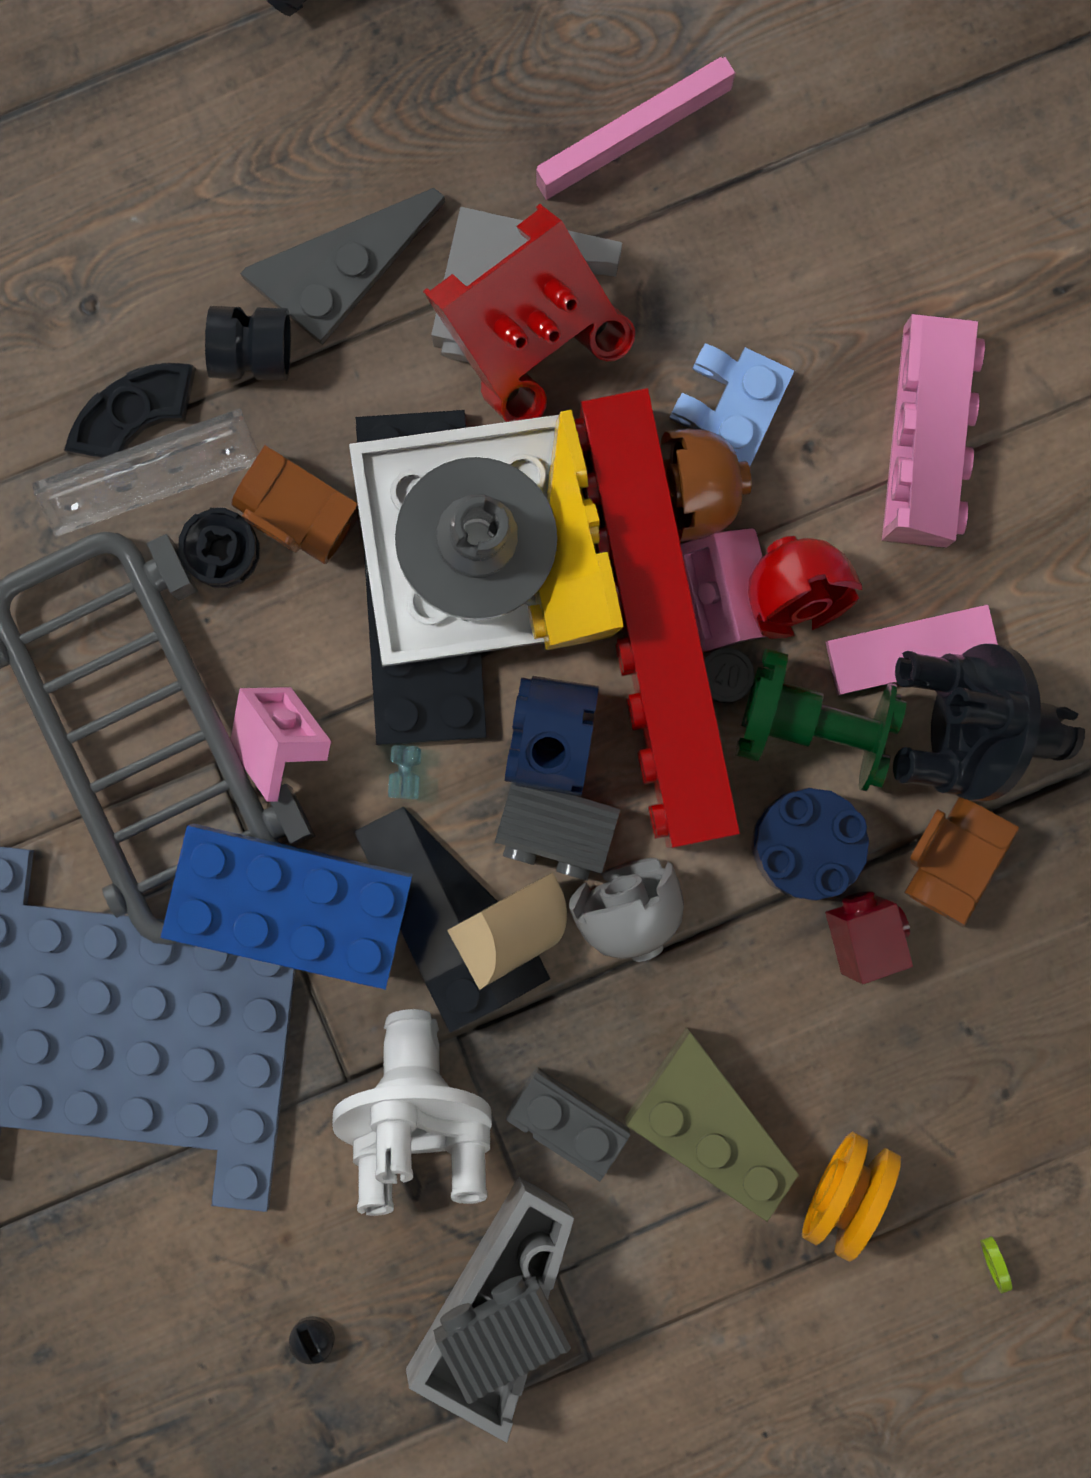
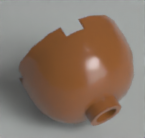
(704, 481)

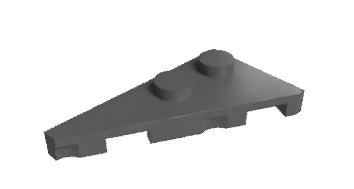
(335, 270)

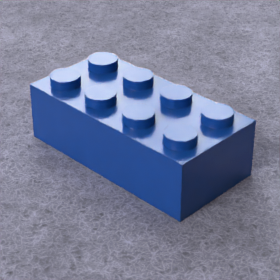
(286, 906)

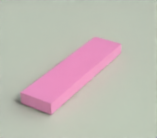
(634, 127)

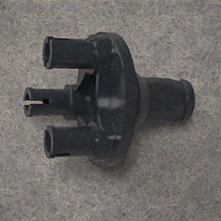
(982, 722)

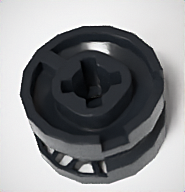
(219, 548)

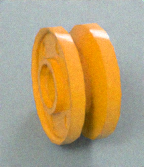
(851, 1196)

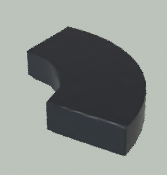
(129, 407)

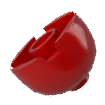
(801, 583)

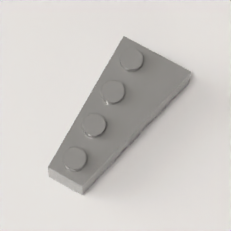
(521, 1241)

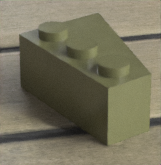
(709, 1129)

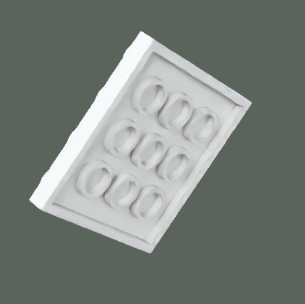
(383, 477)

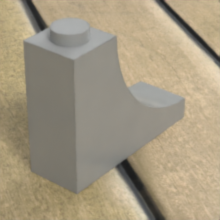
(488, 238)

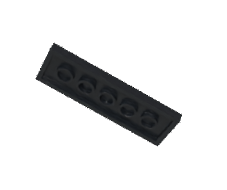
(429, 697)

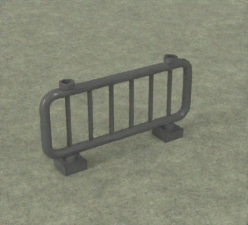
(147, 581)

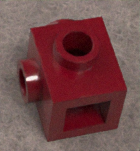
(869, 937)

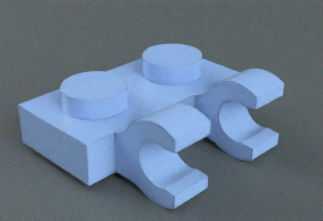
(747, 403)

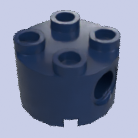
(551, 735)
(810, 844)

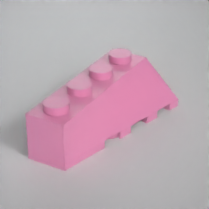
(931, 431)

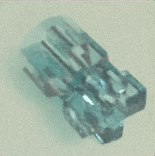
(404, 782)

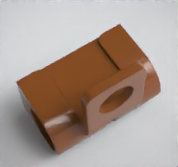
(294, 506)
(959, 859)

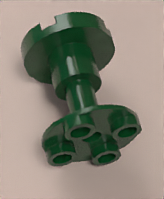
(799, 715)

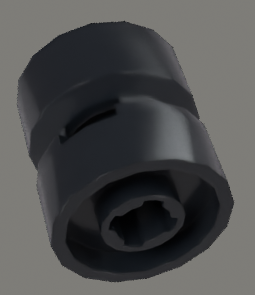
(248, 343)

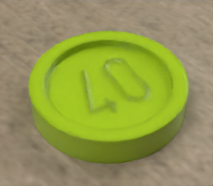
(996, 1265)

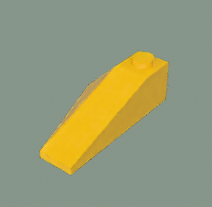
(580, 592)

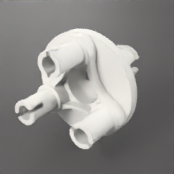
(413, 1114)

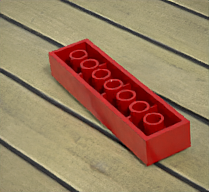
(658, 620)

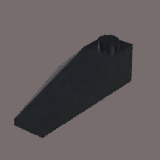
(437, 900)

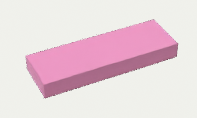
(871, 656)

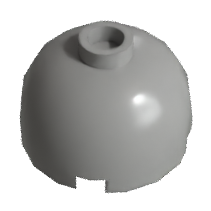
(632, 911)

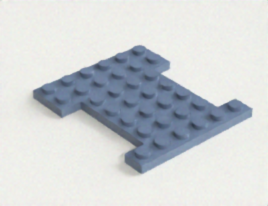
(139, 1037)

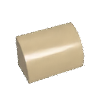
(512, 930)

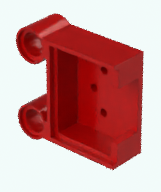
(527, 312)

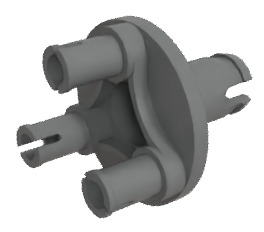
(484, 577)

